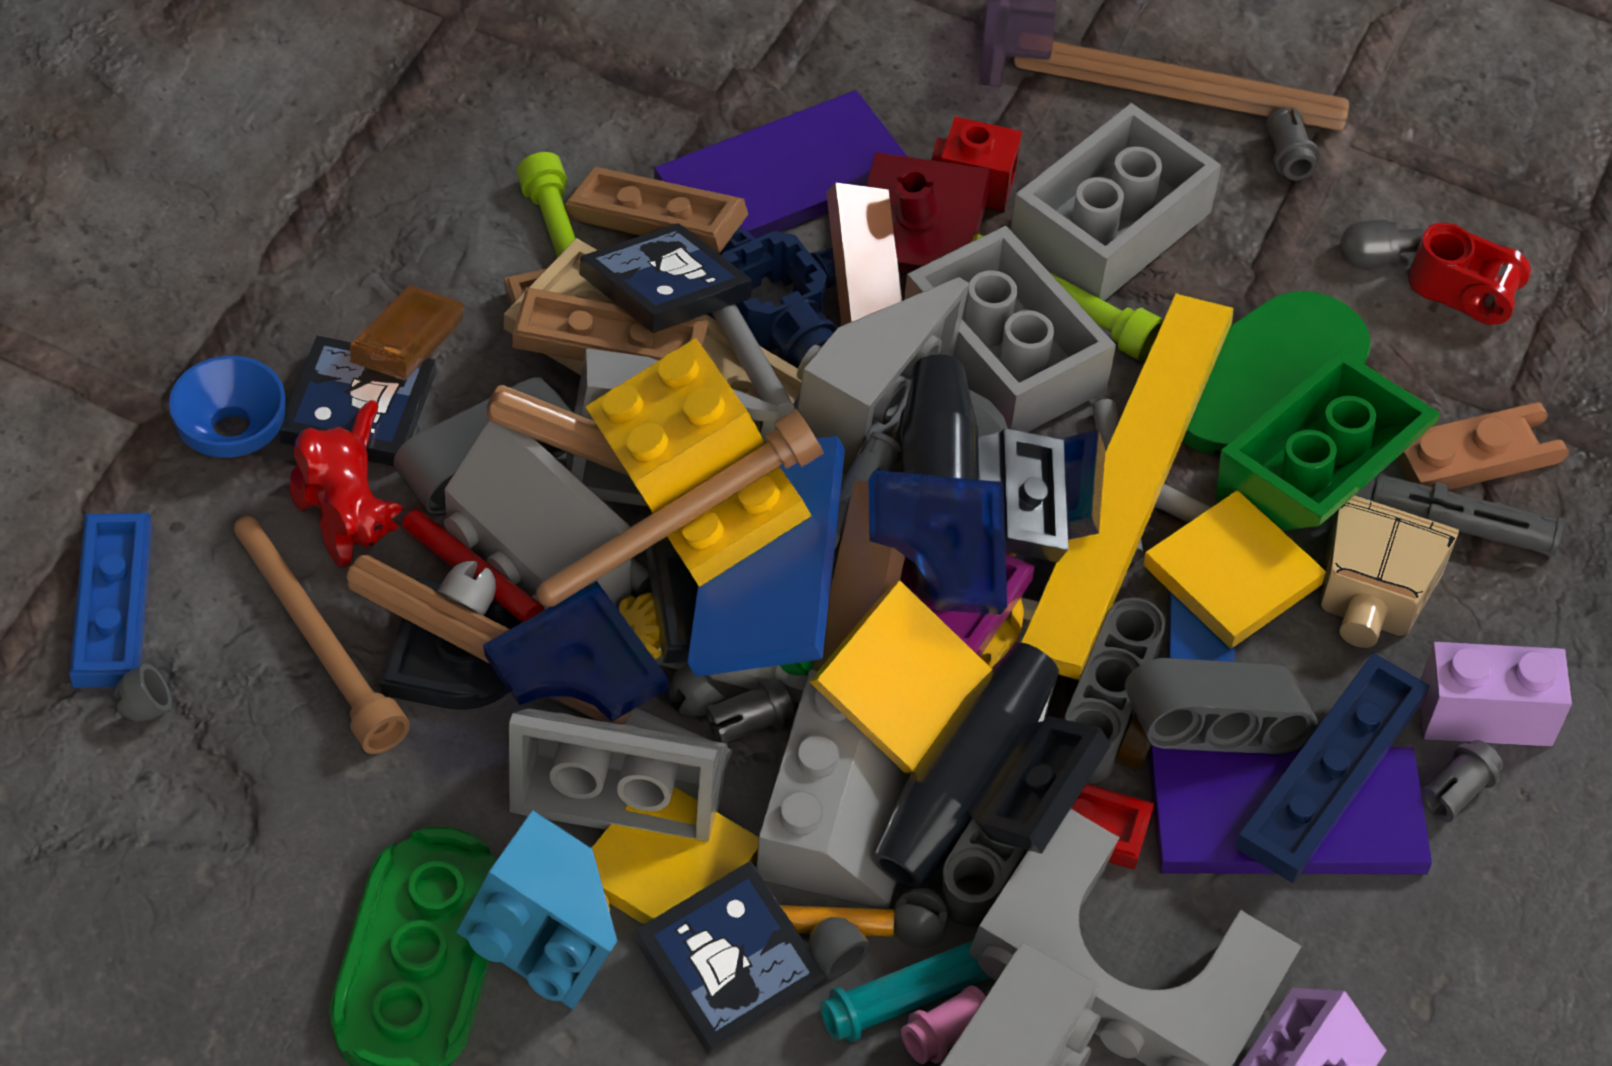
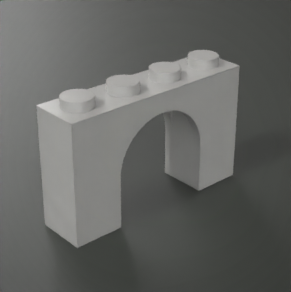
(1177, 1026)

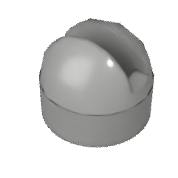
(469, 592)

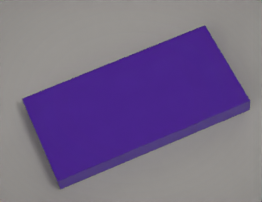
(789, 162)
(1211, 795)

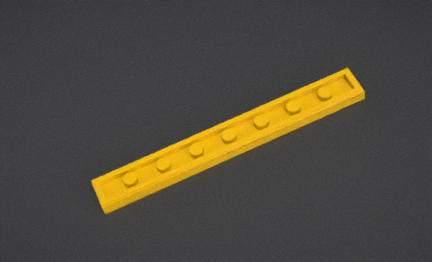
(1134, 475)

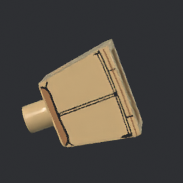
(1381, 568)

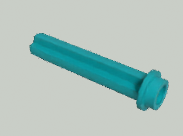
(899, 992)

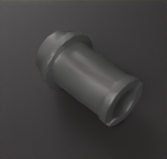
(1295, 154)
(753, 711)
(1472, 769)

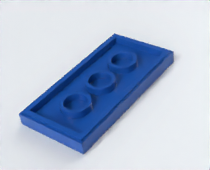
(777, 599)

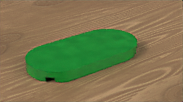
(1268, 358)
(406, 974)

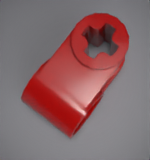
(1464, 270)

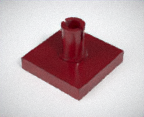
(932, 205)

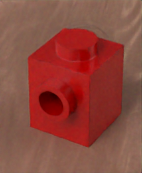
(984, 147)

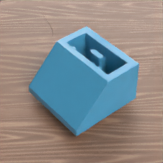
(543, 912)

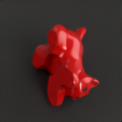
(334, 478)

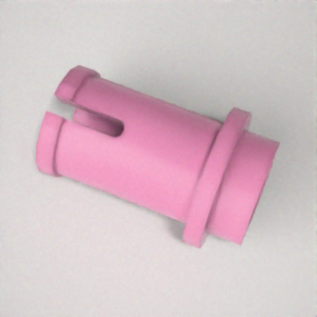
(934, 1032)

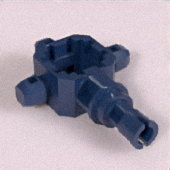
(800, 317)

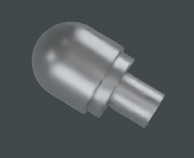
(1377, 243)

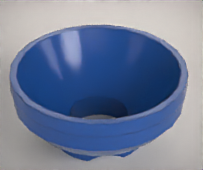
(225, 389)

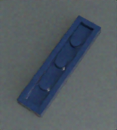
(1332, 768)

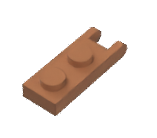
(1481, 449)

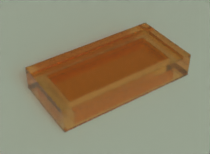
(406, 332)

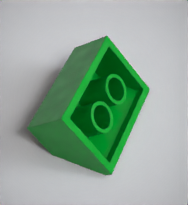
(1322, 443)

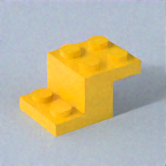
(678, 430)

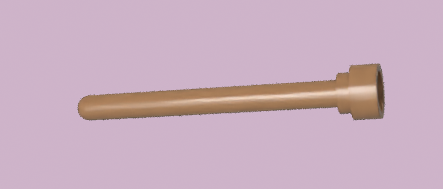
(787, 445)
(376, 719)

